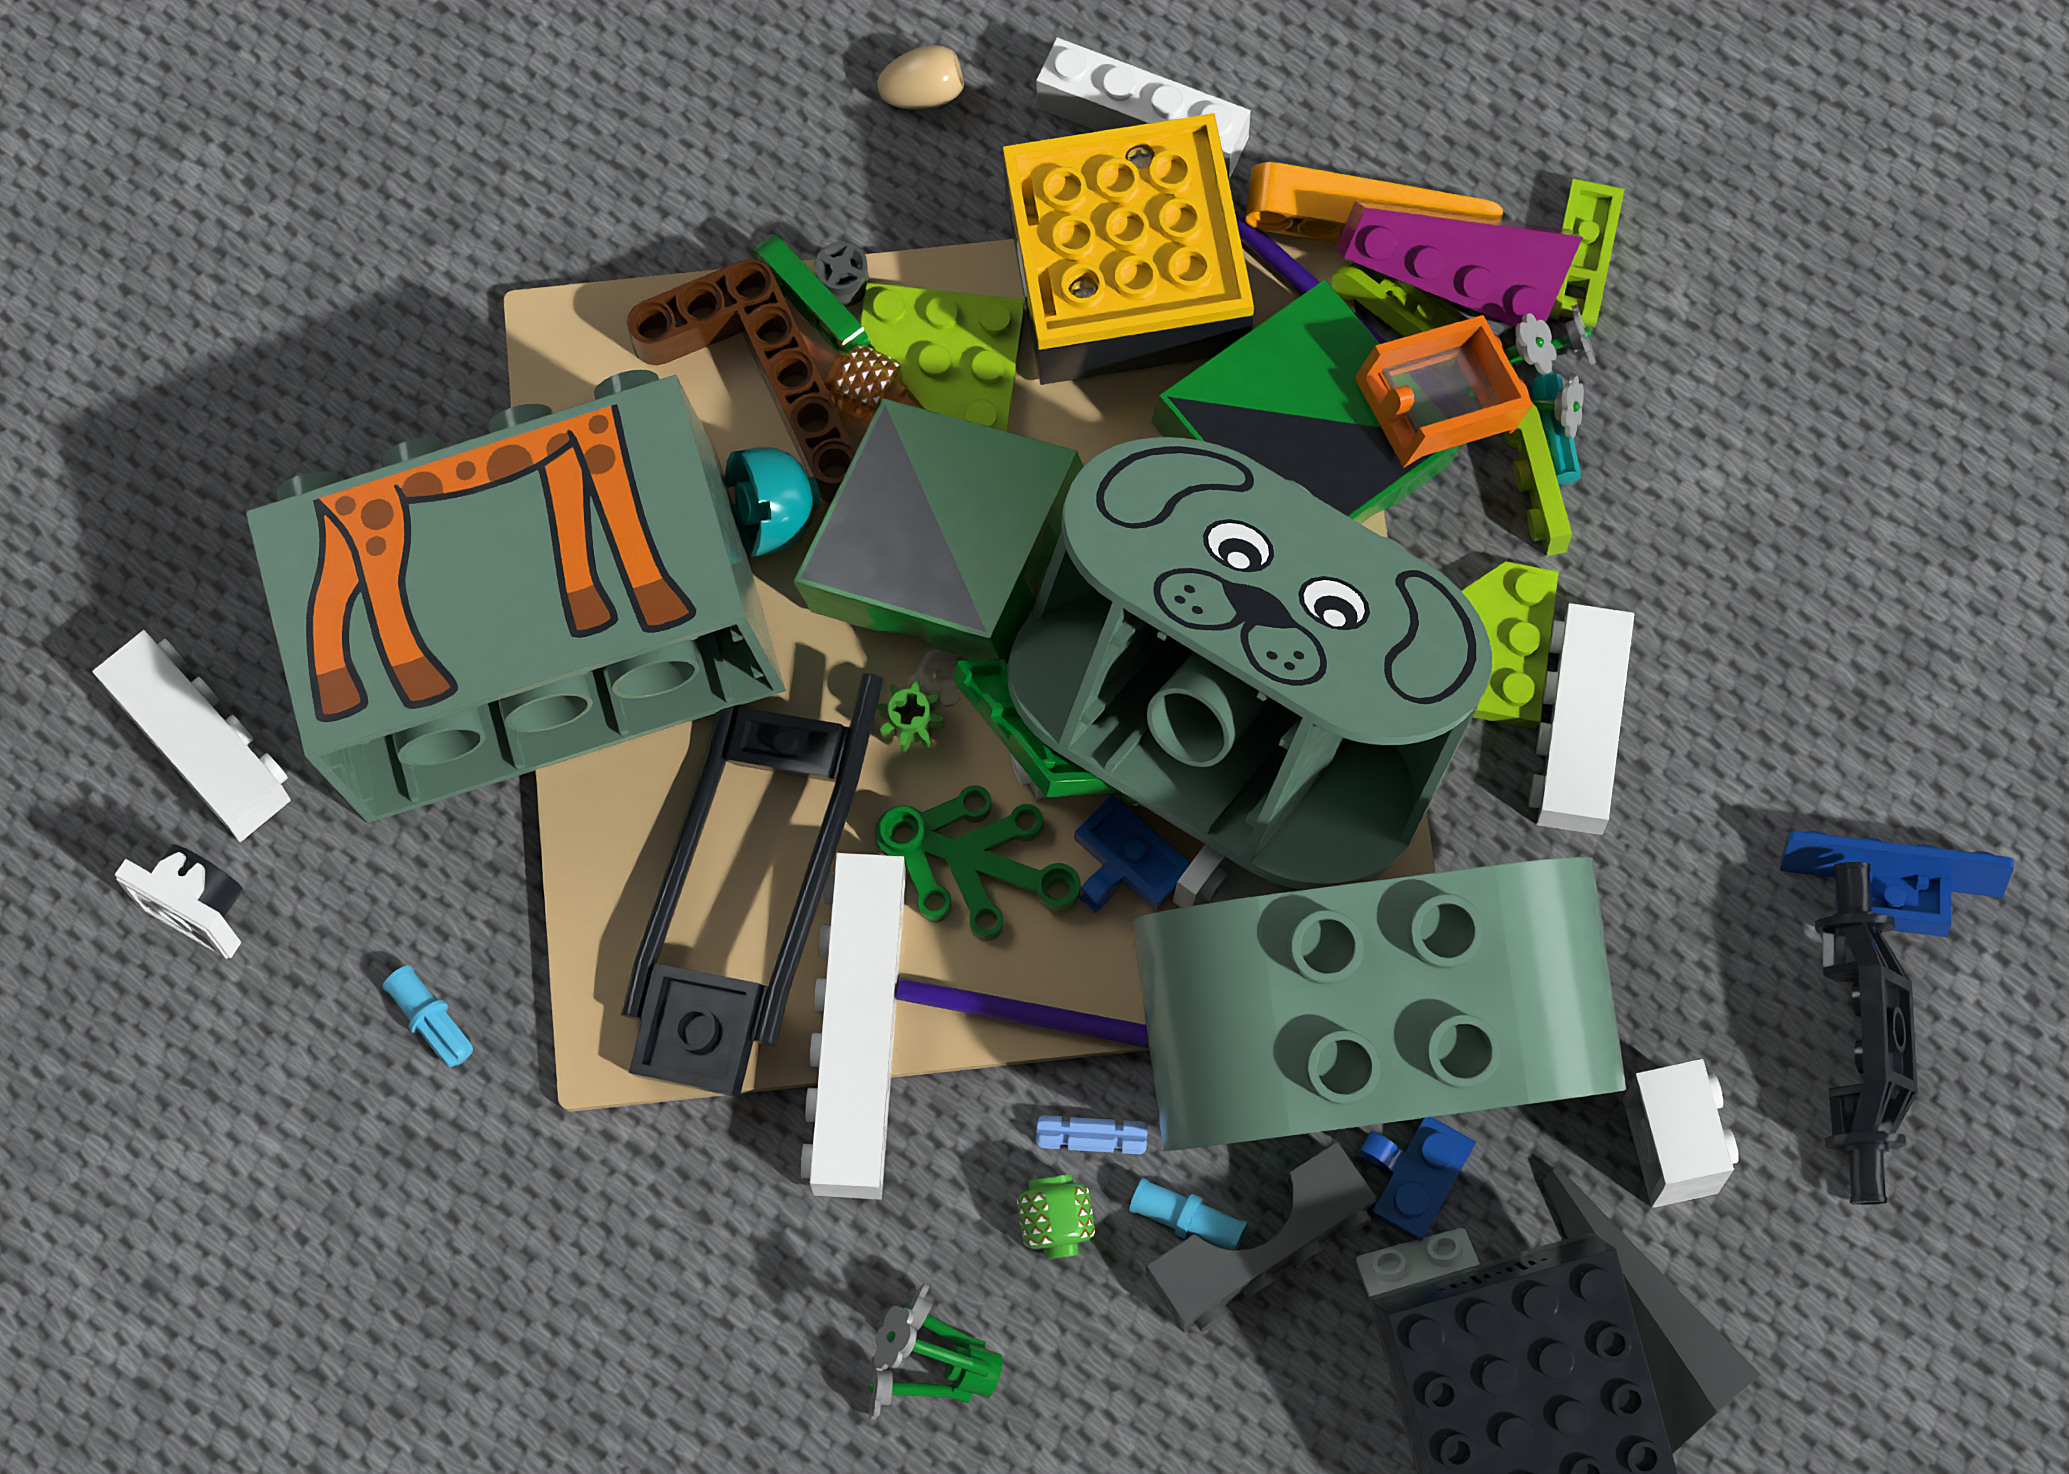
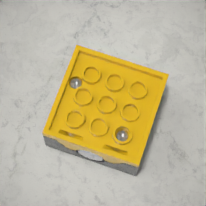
(1127, 248)

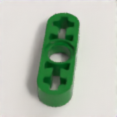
(810, 296)

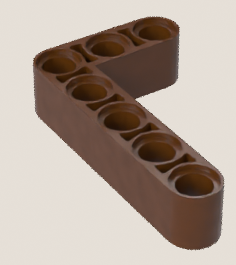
(774, 359)

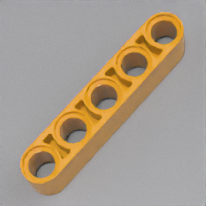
(1319, 202)

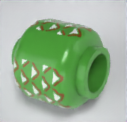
(1055, 1215)

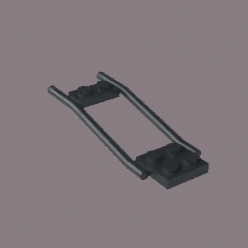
(704, 1024)

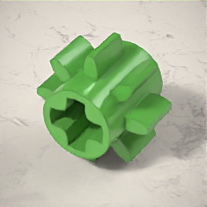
(920, 725)

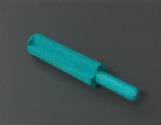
(1561, 448)

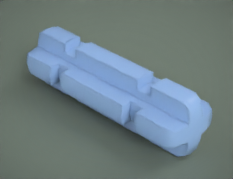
(1091, 1134)

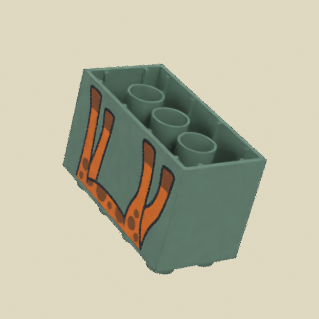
(512, 597)

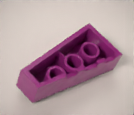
(1472, 261)

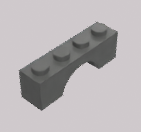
(1202, 1279)

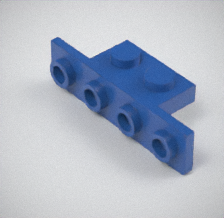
(1904, 879)

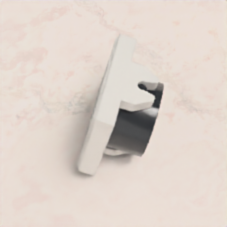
(187, 896)

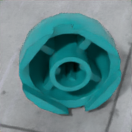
(771, 498)

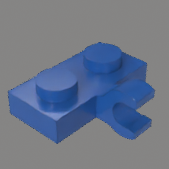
(1129, 855)
(1419, 1175)

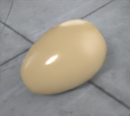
(922, 78)

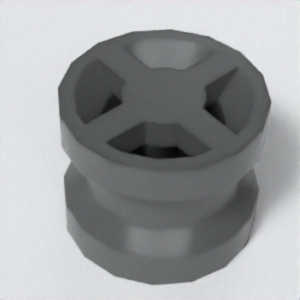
(839, 261)

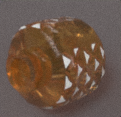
(862, 379)

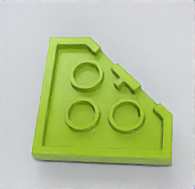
(951, 346)
(1518, 616)

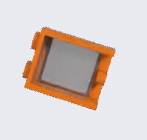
(1442, 389)

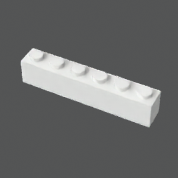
(857, 1026)

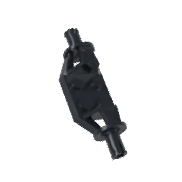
(1888, 1034)

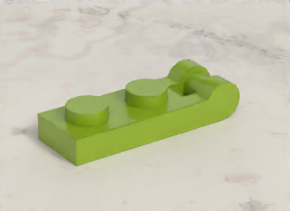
(1594, 215)
(1394, 301)
(1537, 475)

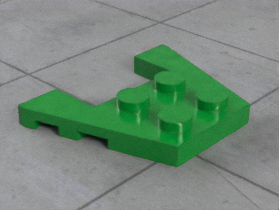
(987, 690)

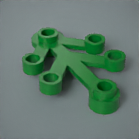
(969, 856)

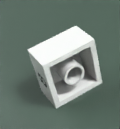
(1679, 1132)

